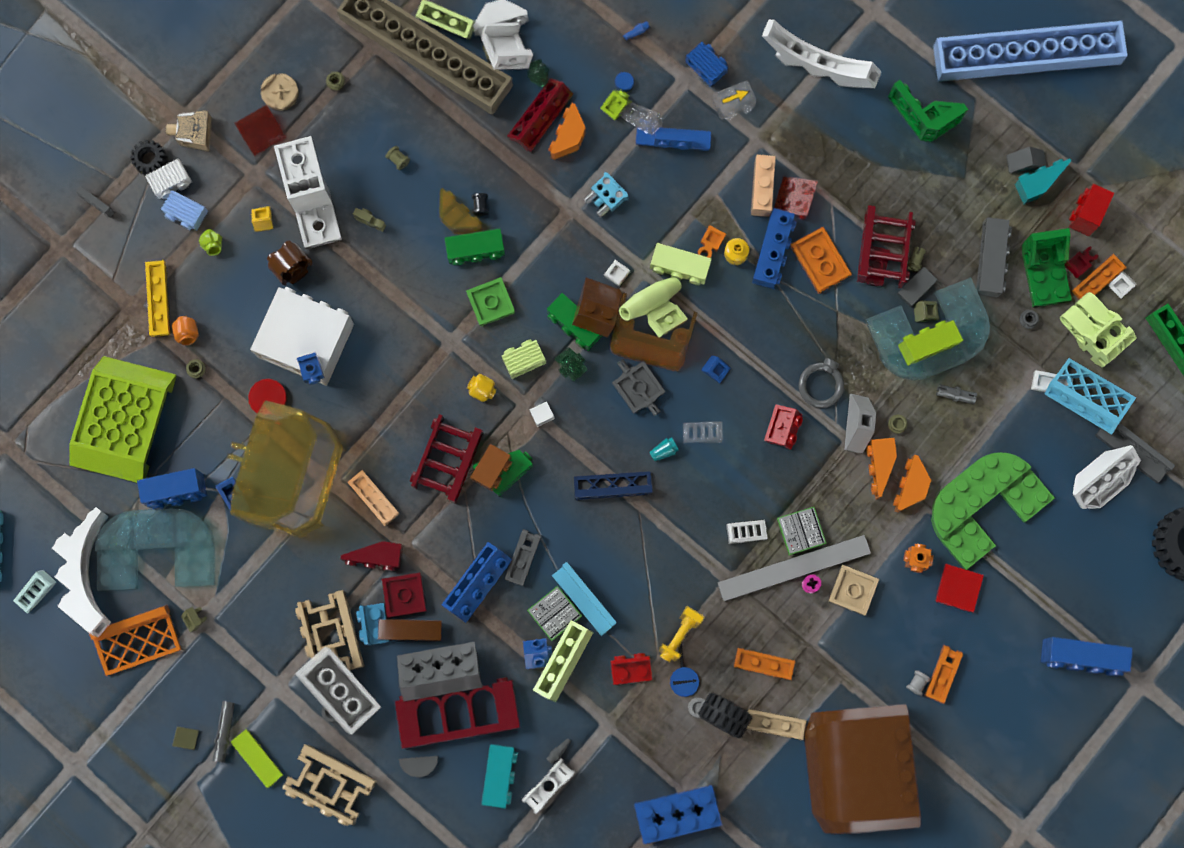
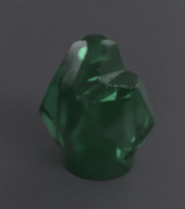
(538, 73)

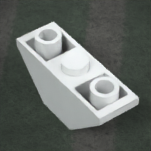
(499, 12)

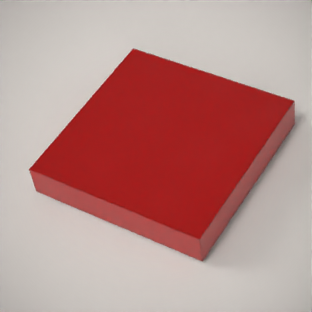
(959, 588)

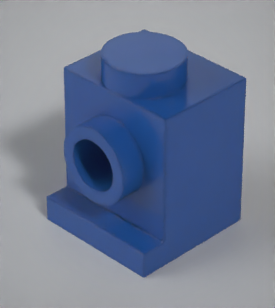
(307, 361)

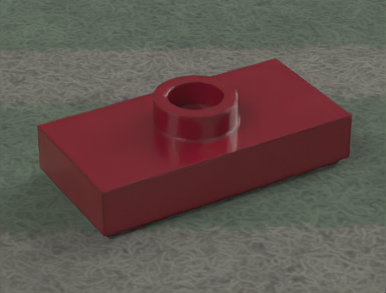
(879, 264)

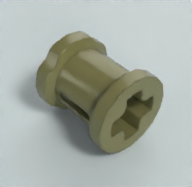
(397, 157)

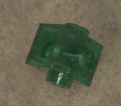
(571, 364)

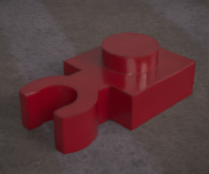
(1080, 262)

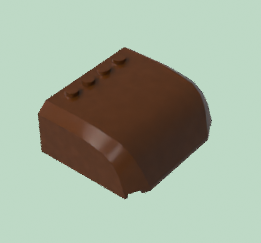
(862, 769)

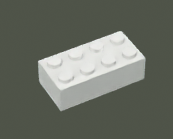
(337, 690)

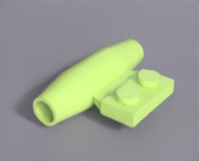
(655, 303)

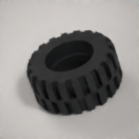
(1167, 543)

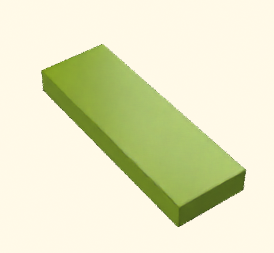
(257, 758)

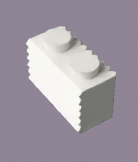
(168, 178)

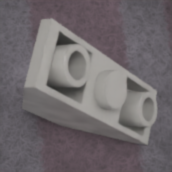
(859, 423)

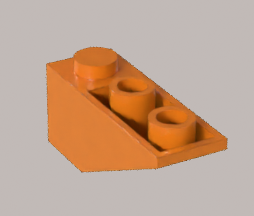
(882, 461)

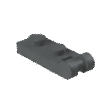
(522, 558)

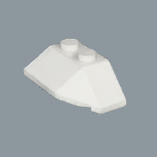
(1105, 477)

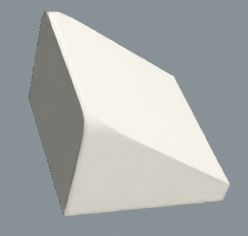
(1122, 284)
(542, 414)

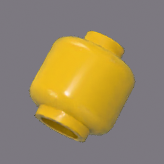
(735, 257)
(481, 388)

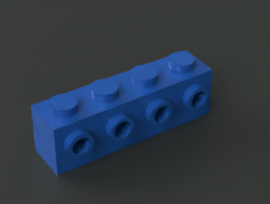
(773, 248)
(476, 582)

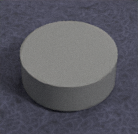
(694, 706)

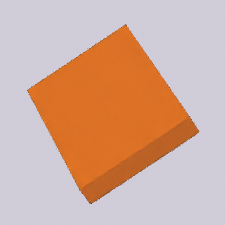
(820, 260)

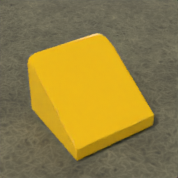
(262, 219)

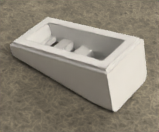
(731, 536)

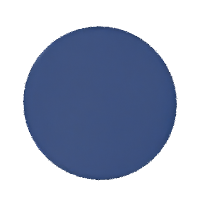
(624, 81)

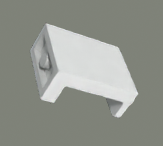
(505, 46)

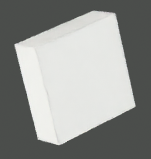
(617, 273)

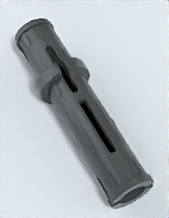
(222, 739)

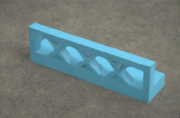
(584, 599)

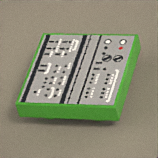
(801, 531)
(554, 613)

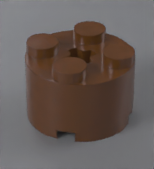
(289, 263)

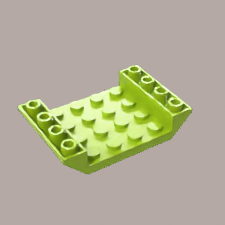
(119, 419)

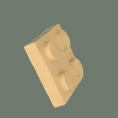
(853, 590)

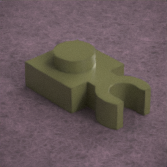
(366, 217)

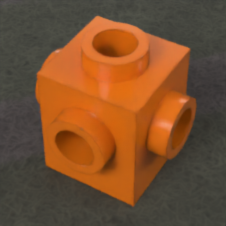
(912, 562)

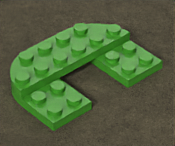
(974, 488)

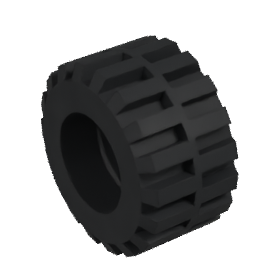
(725, 715)

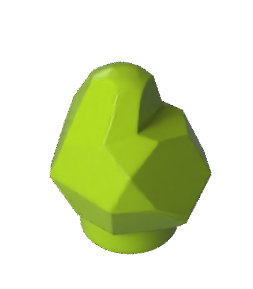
(211, 242)

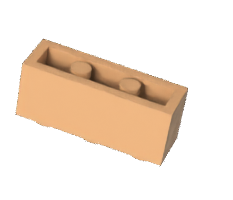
(763, 185)

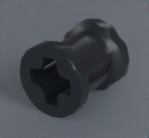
(480, 204)

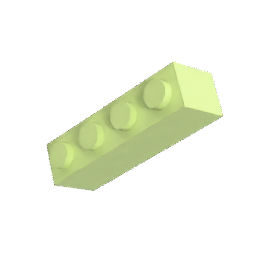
(563, 661)

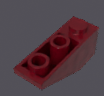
(378, 554)

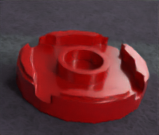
(264, 391)

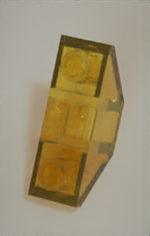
(456, 215)

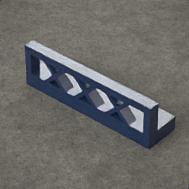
(612, 492)

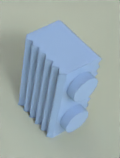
(184, 210)

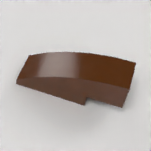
(409, 630)

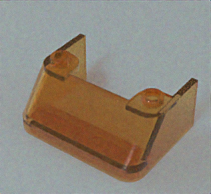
(649, 348)

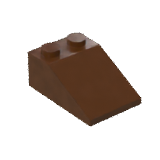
(597, 307)

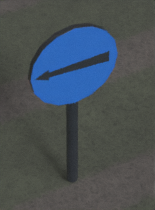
(684, 680)

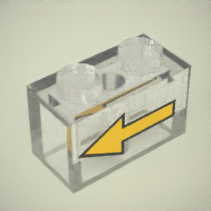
(734, 100)

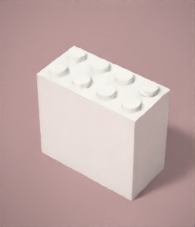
(301, 327)

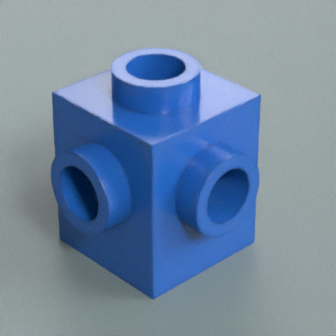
(536, 653)

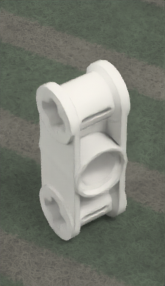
(556, 777)

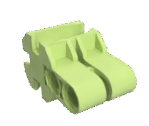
(1091, 323)

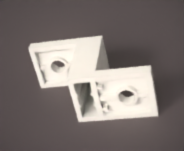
(307, 192)

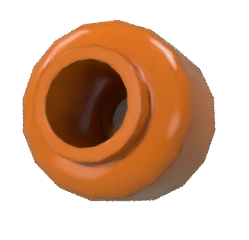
(185, 330)

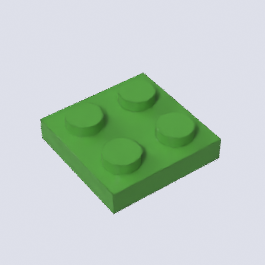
(490, 301)

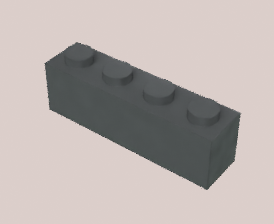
(993, 257)

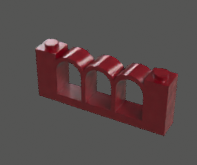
(409, 720)

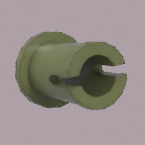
(916, 259)

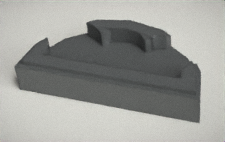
(419, 765)

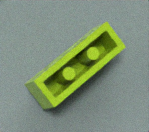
(930, 342)

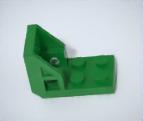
(930, 121)
(1044, 266)

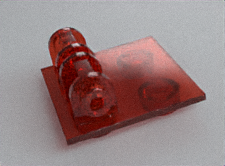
(260, 130)
(796, 196)

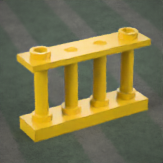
(689, 619)

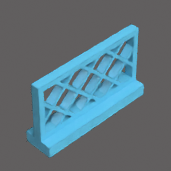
(1083, 404)

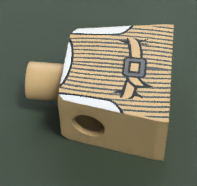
(192, 130)

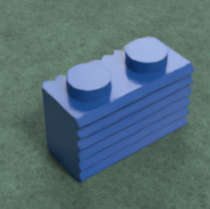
(706, 63)

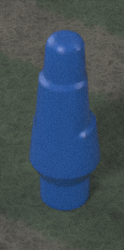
(639, 29)

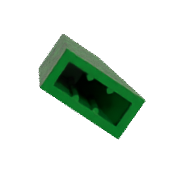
(520, 465)

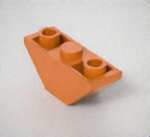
(569, 134)
(913, 485)

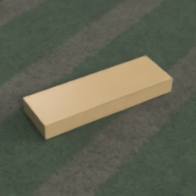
(777, 724)

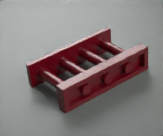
(866, 252)
(459, 473)

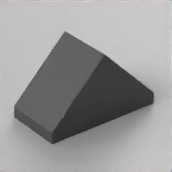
(1026, 160)

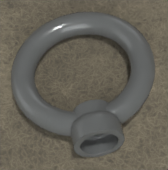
(828, 366)

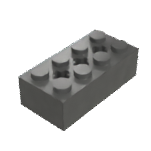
(439, 671)

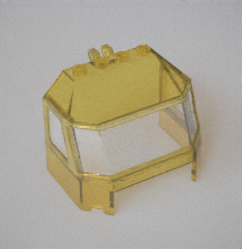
(285, 471)

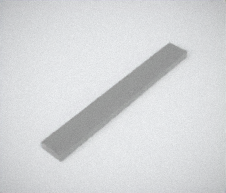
(793, 568)

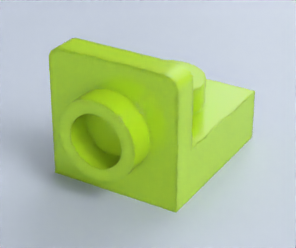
(616, 103)

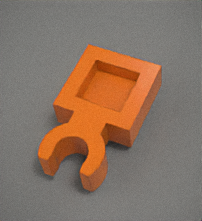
(712, 240)

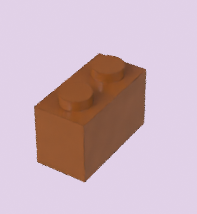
(491, 468)

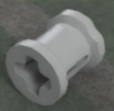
(918, 683)

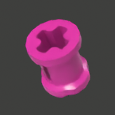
(808, 589)

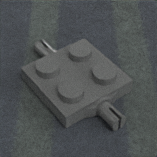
(638, 387)

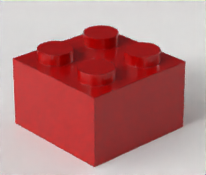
(1090, 209)

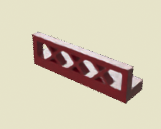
(542, 115)

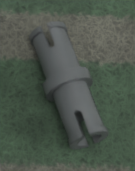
(956, 394)

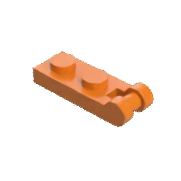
(943, 675)

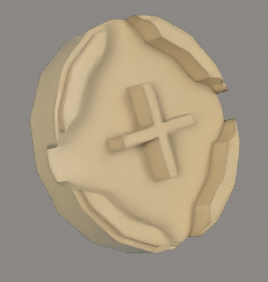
(279, 91)

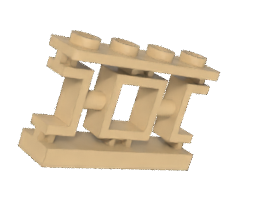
(345, 630)
(336, 771)

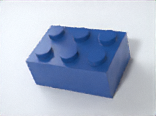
(172, 488)

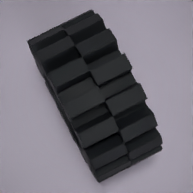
(137, 156)

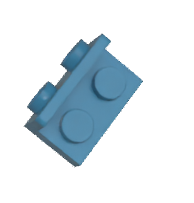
(369, 619)

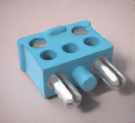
(609, 187)

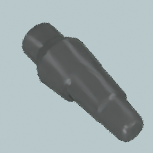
(556, 753)

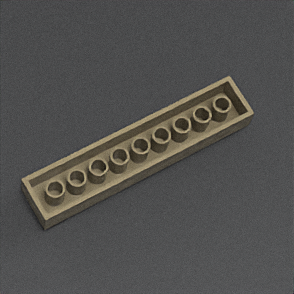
(428, 51)

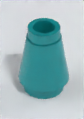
(664, 449)

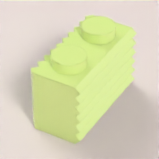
(523, 358)

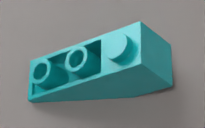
(1035, 185)

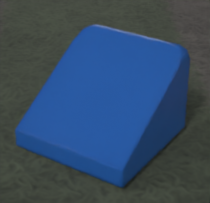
(716, 368)

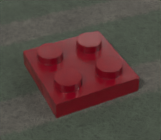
(404, 595)

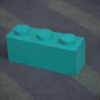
(499, 776)

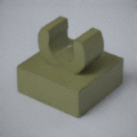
(191, 618)

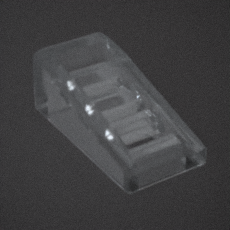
(649, 125)
(702, 425)

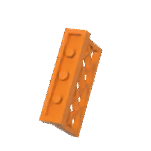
(132, 623)

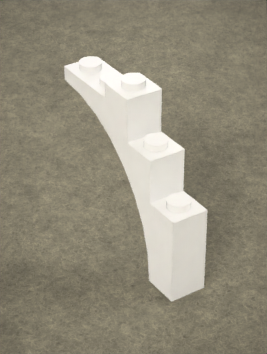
(819, 62)
(74, 574)

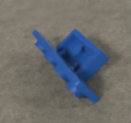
(675, 138)

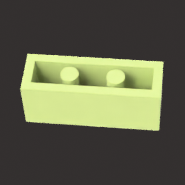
(446, 19)
(680, 264)

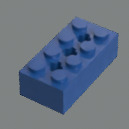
(1088, 655)
(684, 802)

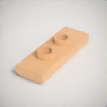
(373, 498)

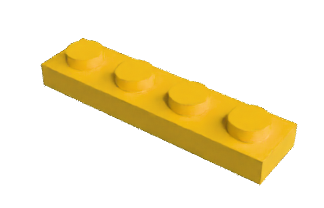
(157, 298)

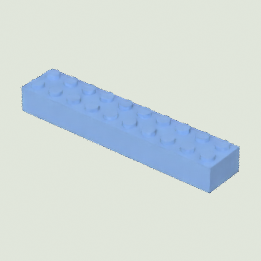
(1030, 51)

